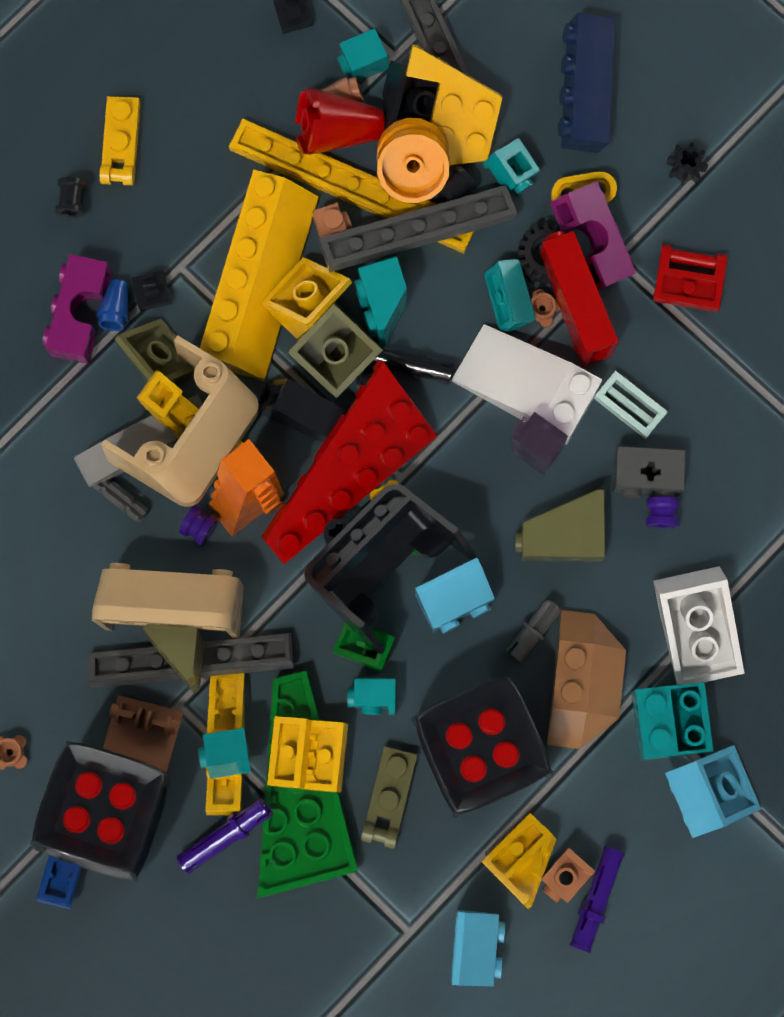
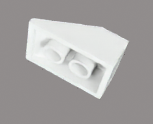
(699, 626)

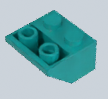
(384, 294)
(672, 721)

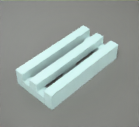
(623, 415)

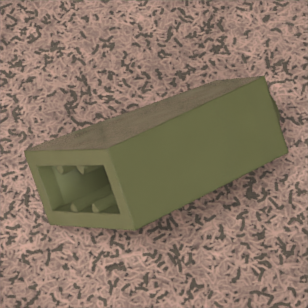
(566, 532)

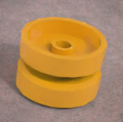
(412, 160)

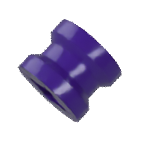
(662, 512)
(198, 525)

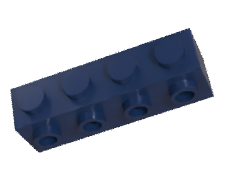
(587, 83)

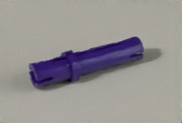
(235, 828)
(592, 912)

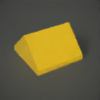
(304, 296)

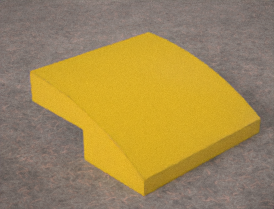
(307, 754)

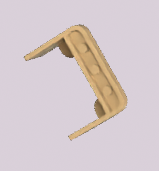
(213, 433)
(168, 599)

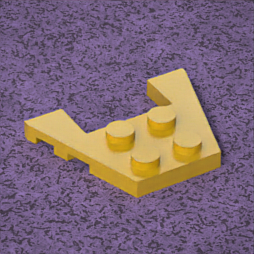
(462, 107)

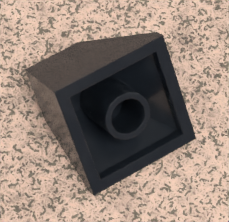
(406, 95)

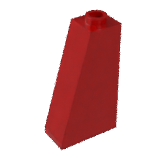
(578, 299)

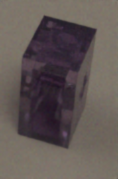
(537, 442)

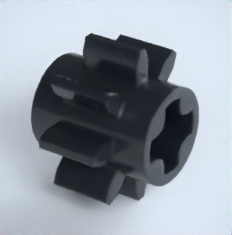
(687, 155)

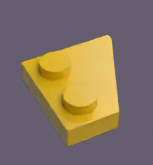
(522, 859)

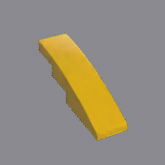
(225, 713)

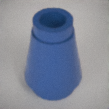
(114, 310)

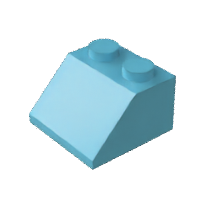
(455, 596)
(713, 791)
(476, 947)

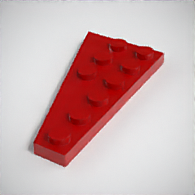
(357, 456)

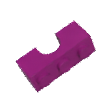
(588, 212)
(81, 281)

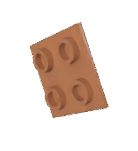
(143, 731)

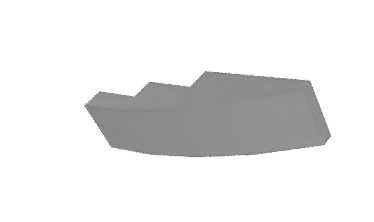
(93, 460)

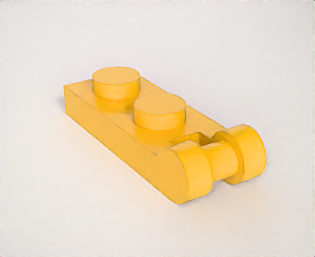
(120, 140)

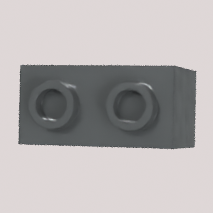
(664, 463)

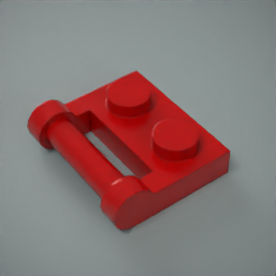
(688, 287)

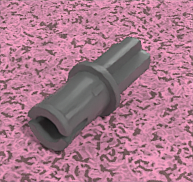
(533, 631)

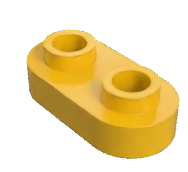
(578, 181)

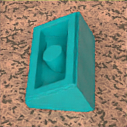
(509, 295)

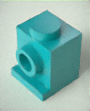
(513, 166)
(373, 696)

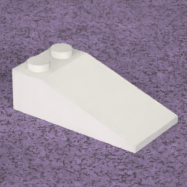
(526, 380)

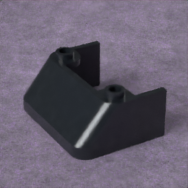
(373, 548)

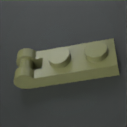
(389, 796)

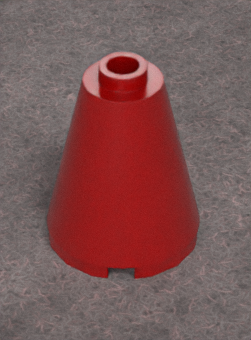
(335, 122)

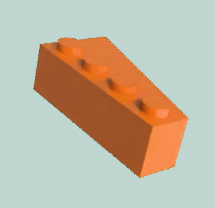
(244, 488)

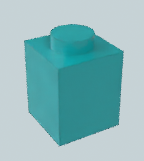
(362, 56)
(225, 753)

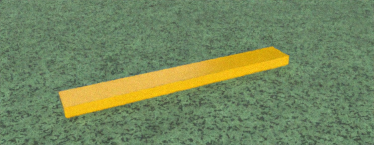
(327, 175)

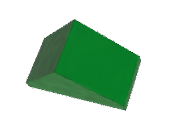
(354, 648)

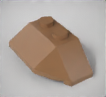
(584, 681)

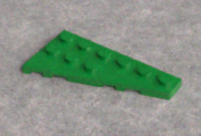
(308, 830)

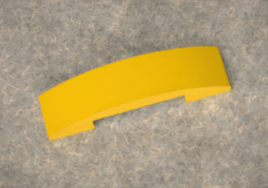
(168, 404)

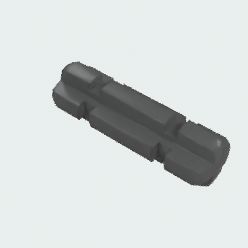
(122, 499)

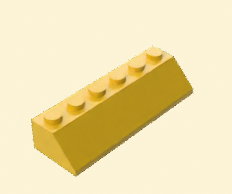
(262, 252)

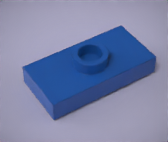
(59, 883)

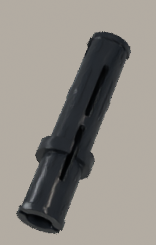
(416, 365)

